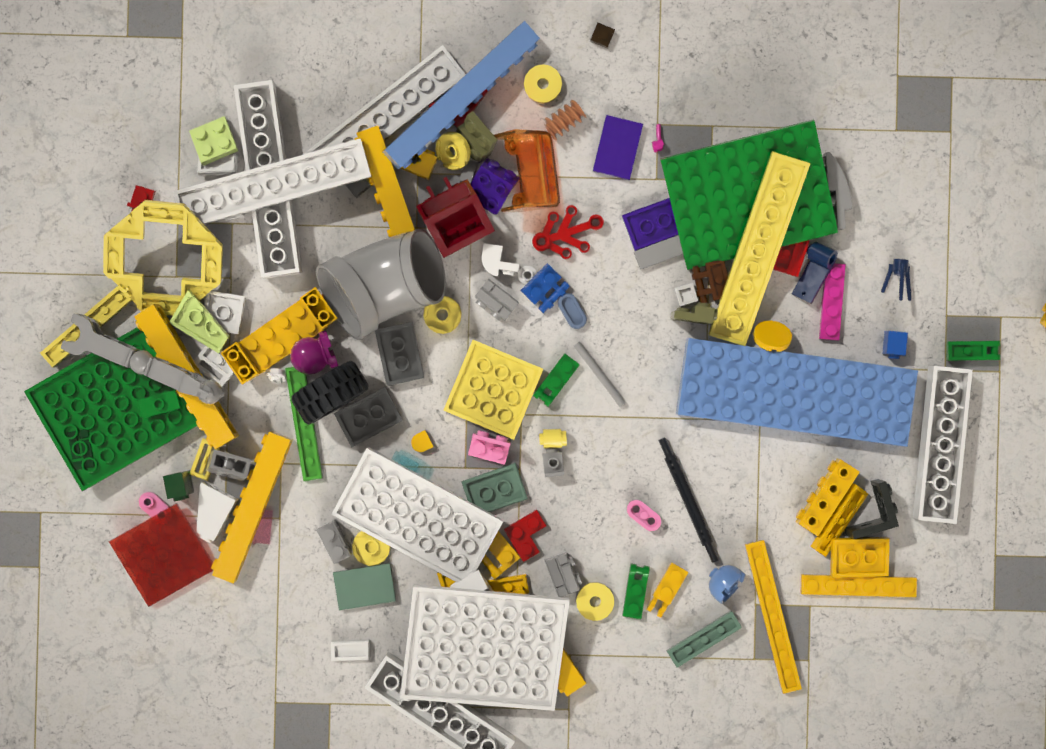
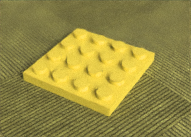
(493, 389)

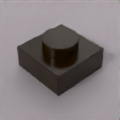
(602, 35)

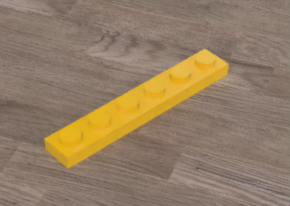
(859, 586)

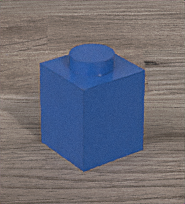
(895, 344)

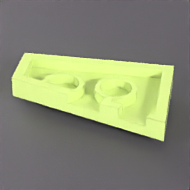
(198, 323)

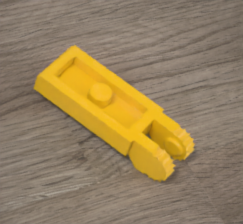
(667, 588)

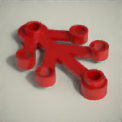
(564, 233)

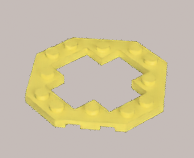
(193, 233)

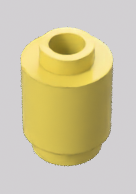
(553, 438)

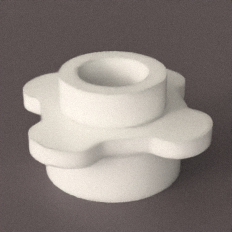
(277, 375)

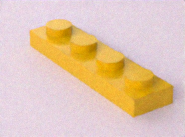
(840, 519)

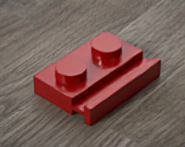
(791, 258)

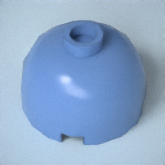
(725, 582)

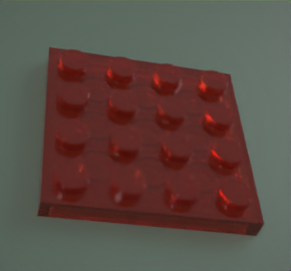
(162, 554)

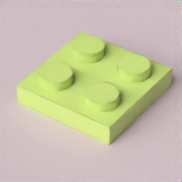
(213, 140)

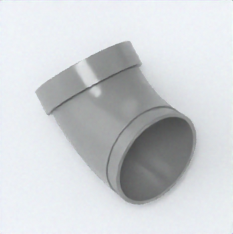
(382, 281)

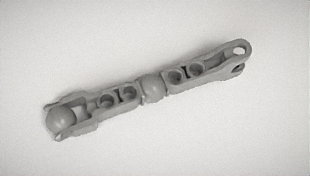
(140, 361)

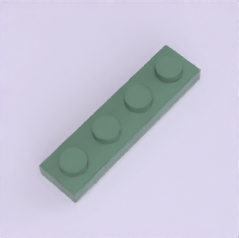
(704, 639)

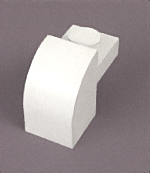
(492, 261)

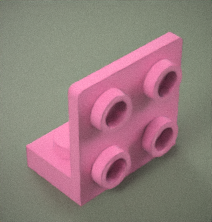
(488, 447)

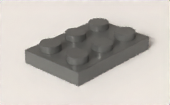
(399, 353)
(368, 417)

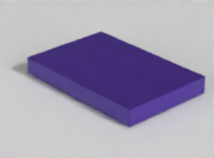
(617, 147)
(650, 224)

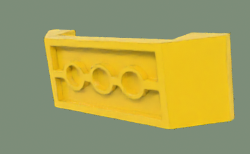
(277, 337)

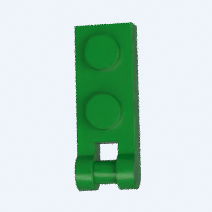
(972, 350)
(556, 379)
(635, 592)

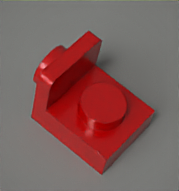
(139, 195)

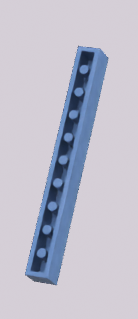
(464, 92)

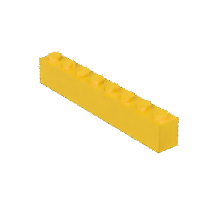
(169, 347)
(252, 506)

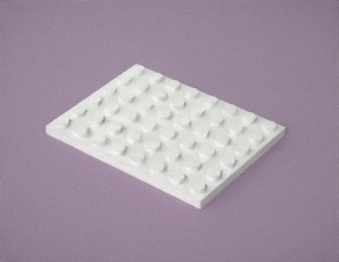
(484, 647)

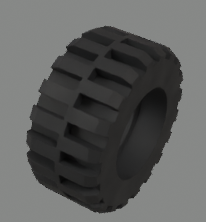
(329, 392)

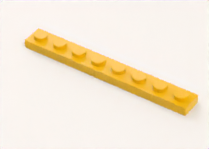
(773, 616)

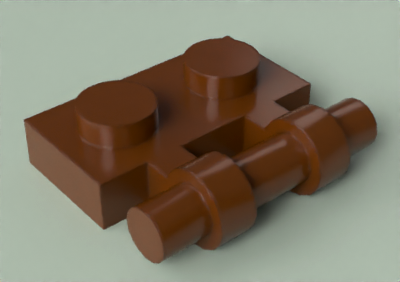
(717, 278)

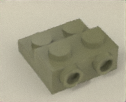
(478, 137)
(699, 314)

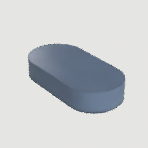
(572, 311)

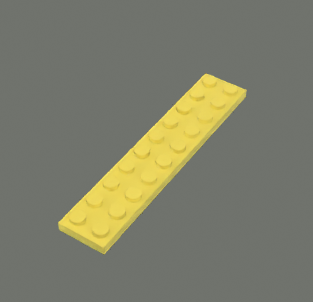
(759, 248)

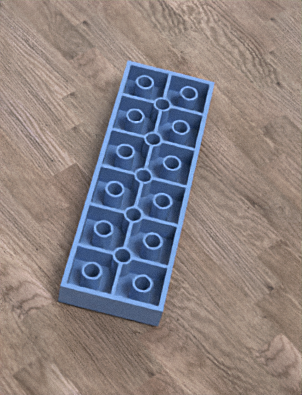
(796, 392)

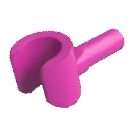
(658, 145)

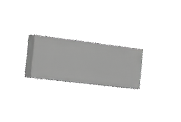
(658, 252)

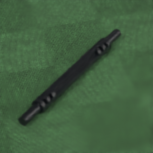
(688, 499)

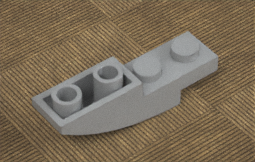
(839, 187)

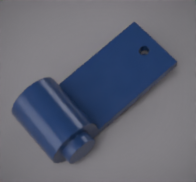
(821, 262)

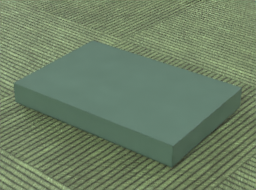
(495, 488)
(364, 586)

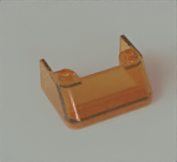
(535, 169)

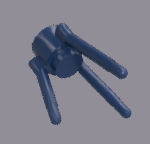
(901, 269)

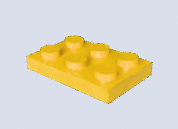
(859, 557)

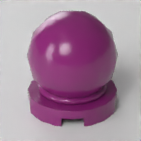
(312, 354)

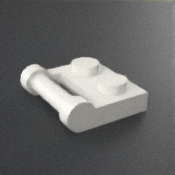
(217, 362)

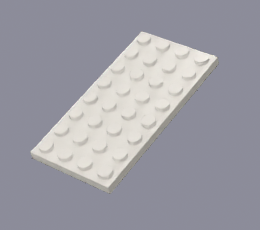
(417, 516)

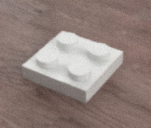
(226, 310)

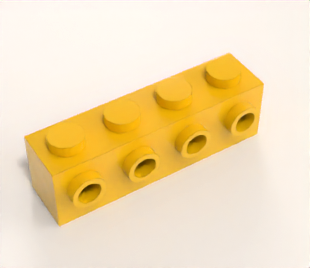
(827, 496)

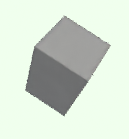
(468, 171)

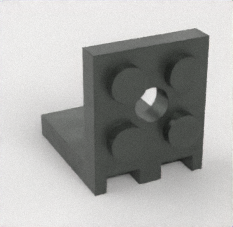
(886, 509)

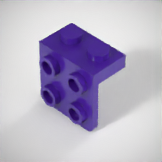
(493, 185)

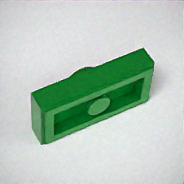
(159, 404)

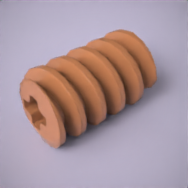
(563, 119)

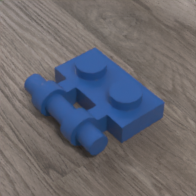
(541, 284)

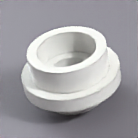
(522, 279)

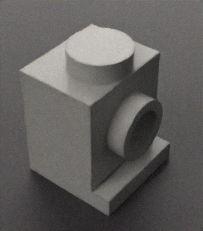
(556, 470)

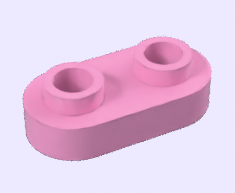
(156, 506)
(643, 515)

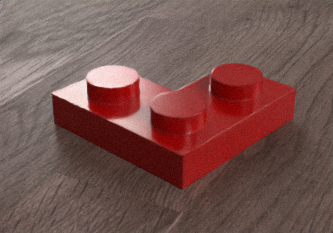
(521, 532)

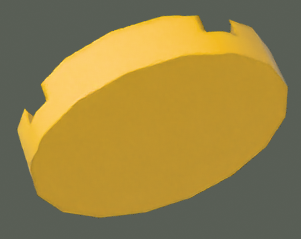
(772, 335)

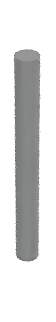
(600, 375)

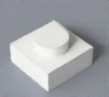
(685, 294)

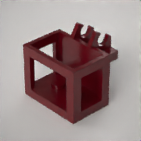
(455, 217)

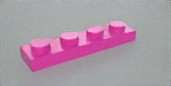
(832, 303)

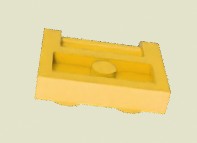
(503, 553)

